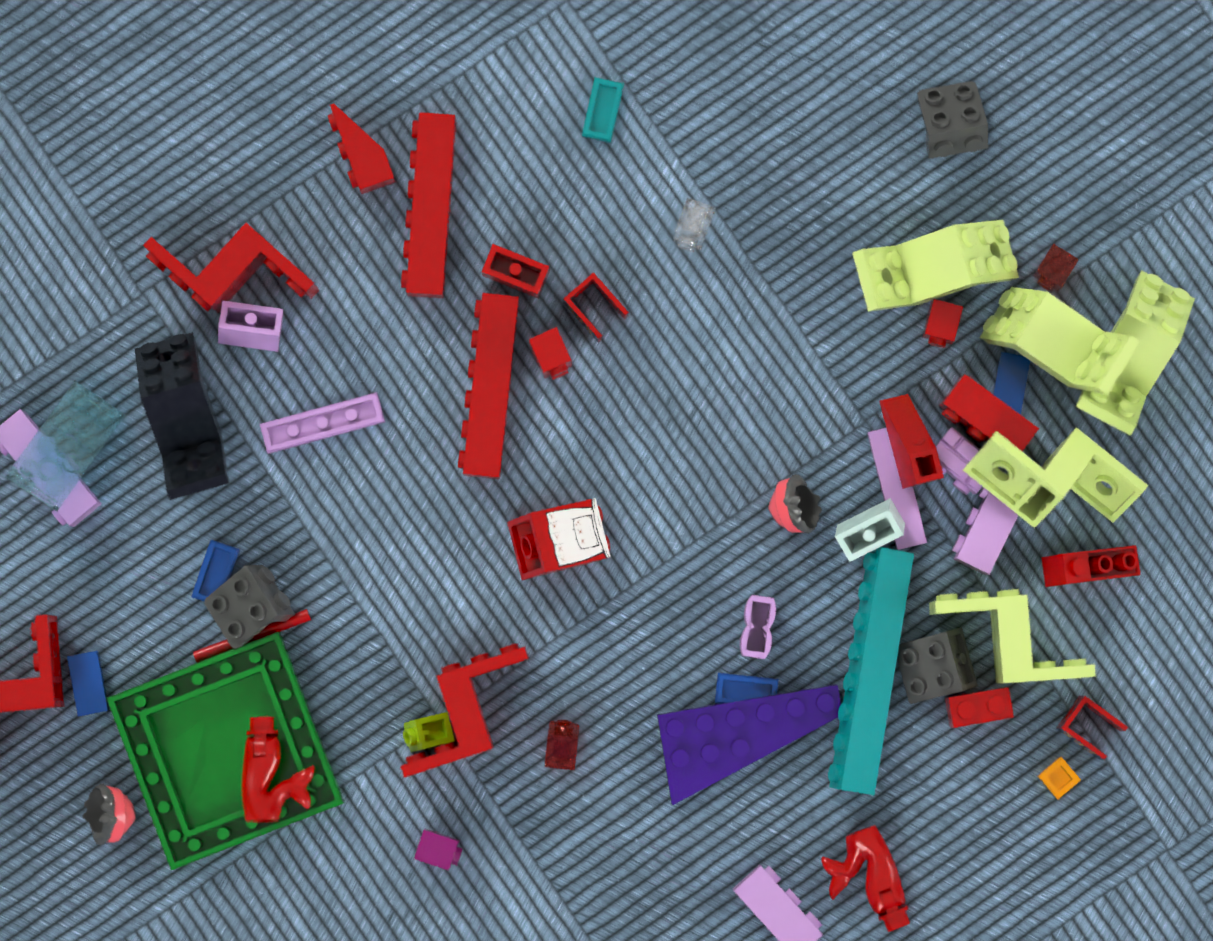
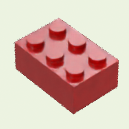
(985, 414)

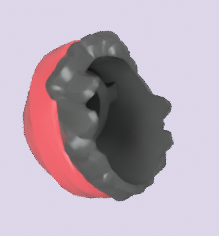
(795, 505)
(108, 814)

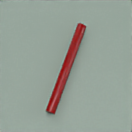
(273, 627)

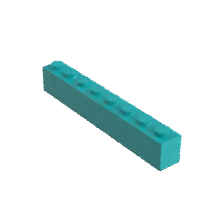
(870, 670)

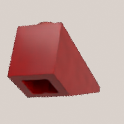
(366, 157)
(910, 442)
(1090, 566)

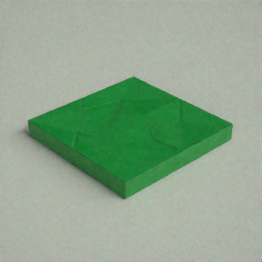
(190, 745)

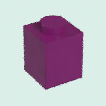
(438, 850)

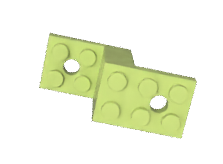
(935, 265)
(1157, 319)
(1059, 340)
(1036, 490)
(1011, 637)

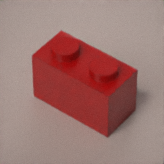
(515, 271)
(551, 354)
(979, 707)

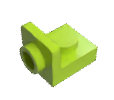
(428, 732)

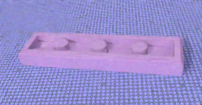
(322, 423)
(891, 488)

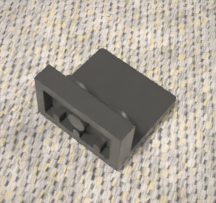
(936, 666)

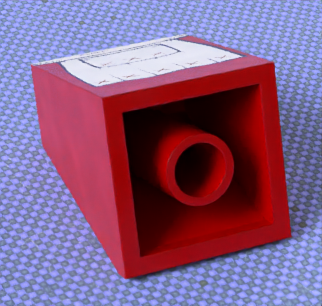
(559, 538)

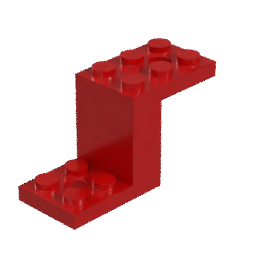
(231, 269)
(48, 688)
(464, 709)

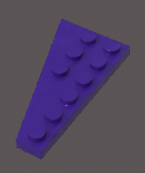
(722, 738)

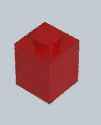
(942, 323)

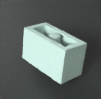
(870, 530)

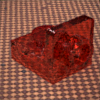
(1055, 268)
(562, 745)

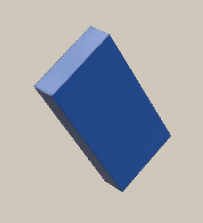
(1011, 379)
(215, 569)
(88, 683)
(741, 687)

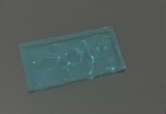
(65, 446)

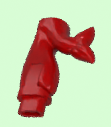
(260, 765)
(882, 877)

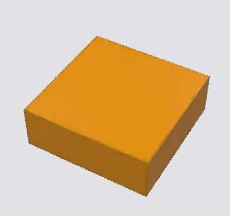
(1059, 778)

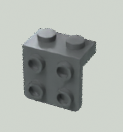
(953, 119)
(248, 604)

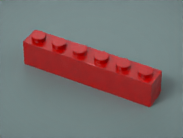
(430, 205)
(490, 385)

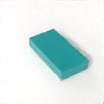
(602, 110)

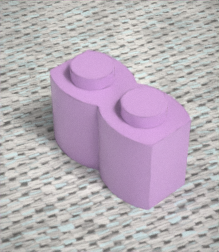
(756, 636)

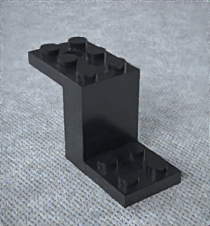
(181, 416)

